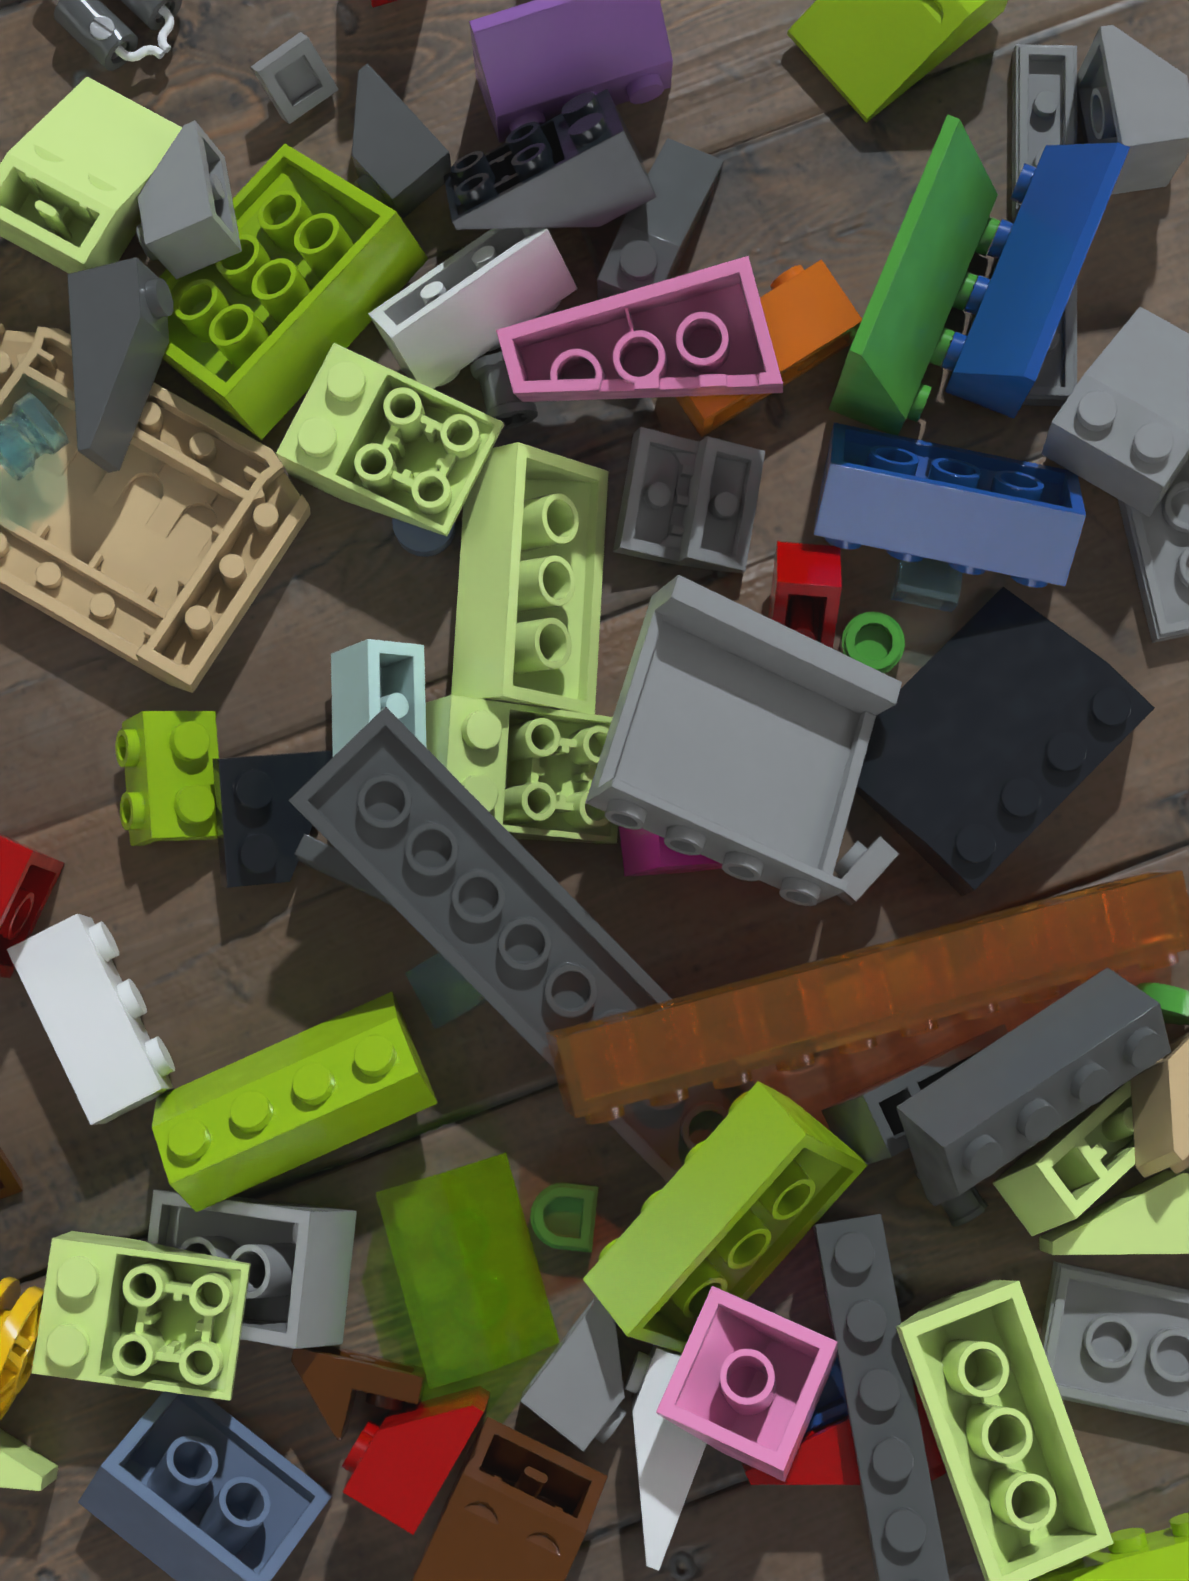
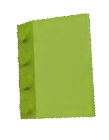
(305, 279)

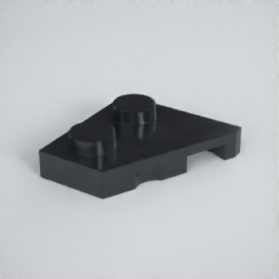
(256, 819)

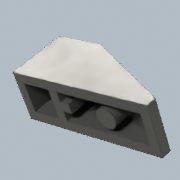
(659, 231)
(116, 352)
(870, 1117)

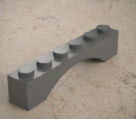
(880, 1401)

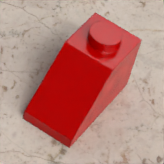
(807, 589)

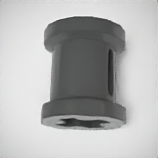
(498, 392)

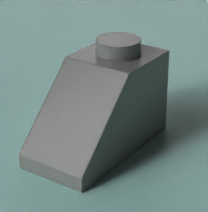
(188, 206)
(581, 1381)

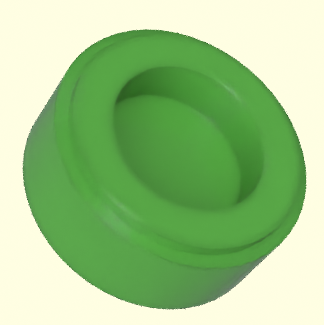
(873, 640)
(1172, 999)

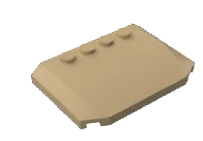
(148, 554)

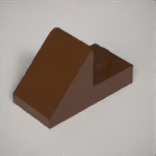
(337, 1374)

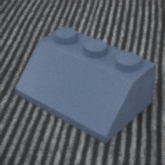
(203, 1494)

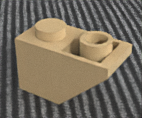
(1162, 1112)

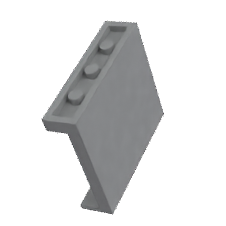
(739, 741)

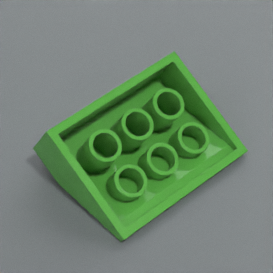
(919, 287)

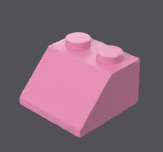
(748, 1382)

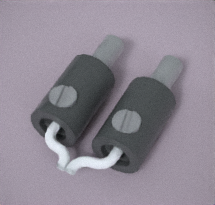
(108, 36)

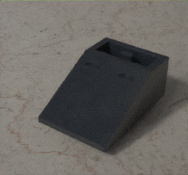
(553, 174)

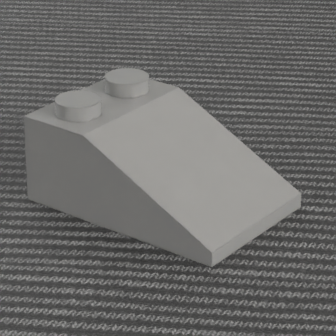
(1129, 414)
(295, 1255)

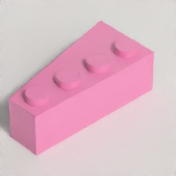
(659, 340)

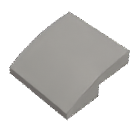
(689, 501)

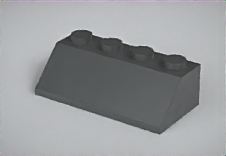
(1031, 1083)

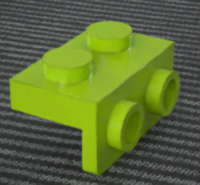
(168, 776)

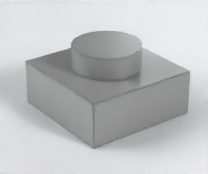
(294, 78)
(862, 867)

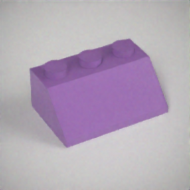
(554, 50)

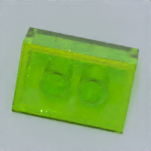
(467, 1269)

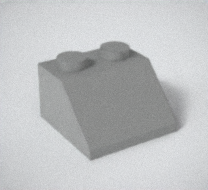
(1136, 101)

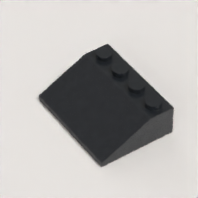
(993, 738)

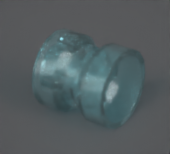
(28, 435)

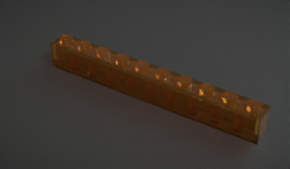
(867, 993)

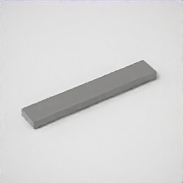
(1042, 116)

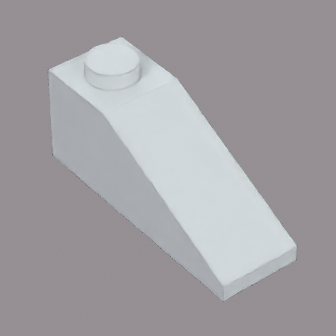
(663, 1452)

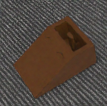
(511, 1512)

